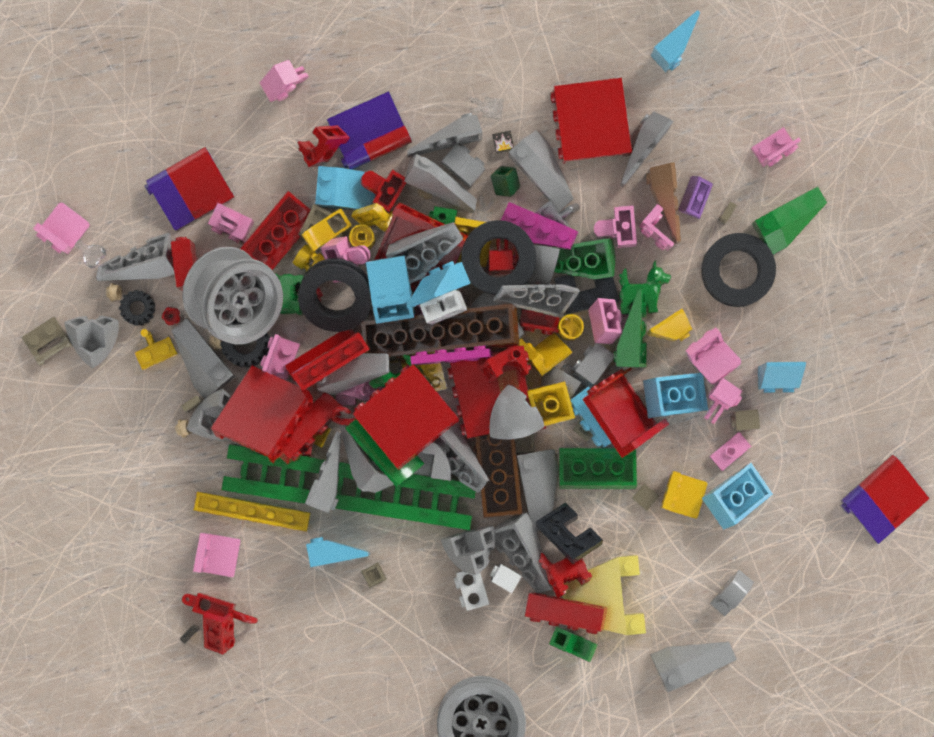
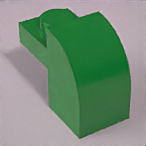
(573, 644)

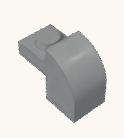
(733, 593)

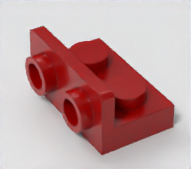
(534, 320)
(218, 632)

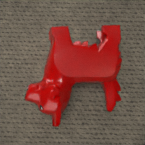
(564, 571)

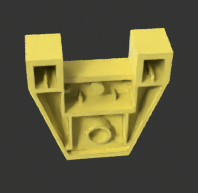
(606, 591)

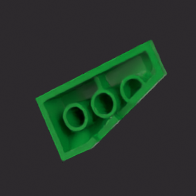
(631, 346)

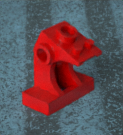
(328, 142)
(513, 355)

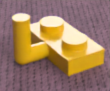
(373, 215)
(154, 352)

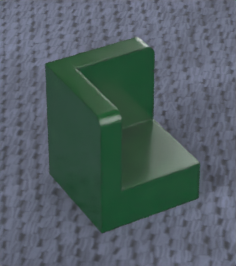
(505, 181)

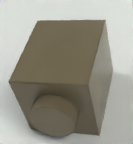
(745, 420)

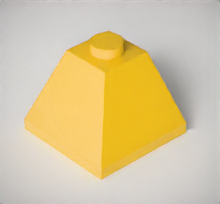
(672, 328)
(552, 403)

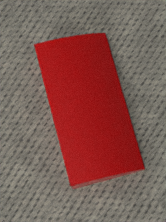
(277, 231)

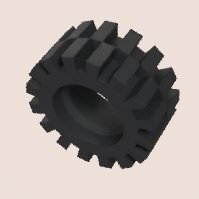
(137, 296)

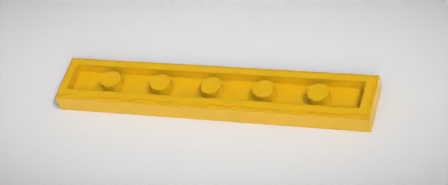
(252, 511)

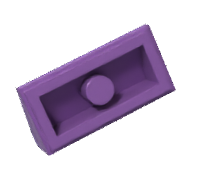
(695, 196)

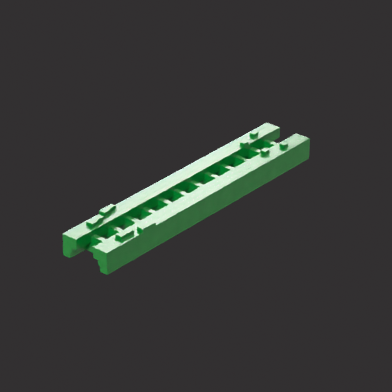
(350, 503)

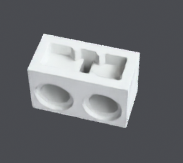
(443, 307)
(505, 577)
(476, 587)

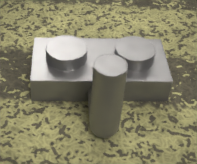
(551, 212)

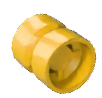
(363, 236)
(305, 256)
(570, 327)

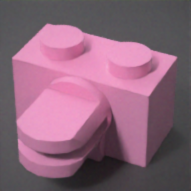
(282, 80)
(230, 223)
(620, 227)
(341, 249)
(606, 321)
(723, 395)

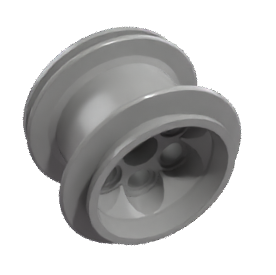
(248, 303)
(484, 690)

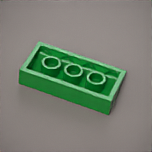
(367, 443)
(596, 469)

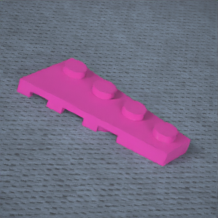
(539, 228)
(459, 353)

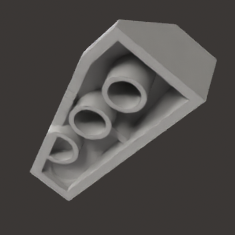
(460, 132)
(650, 134)
(539, 164)
(432, 179)
(425, 249)
(147, 262)
(545, 299)
(202, 363)
(356, 372)
(462, 459)
(363, 468)
(538, 480)
(325, 487)
(522, 546)
(687, 663)

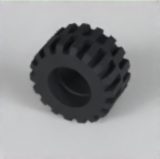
(250, 359)

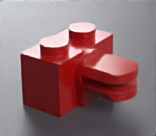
(386, 189)
(501, 260)

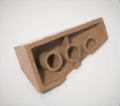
(662, 186)

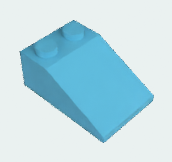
(671, 48)
(341, 189)
(439, 283)
(780, 376)
(675, 395)
(737, 496)
(327, 551)

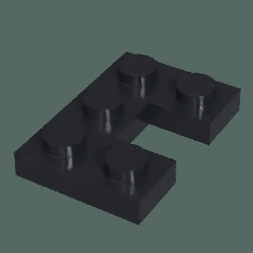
(585, 299)
(554, 528)

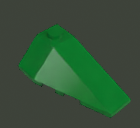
(786, 222)
(588, 259)

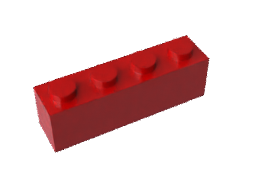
(314, 423)
(565, 612)

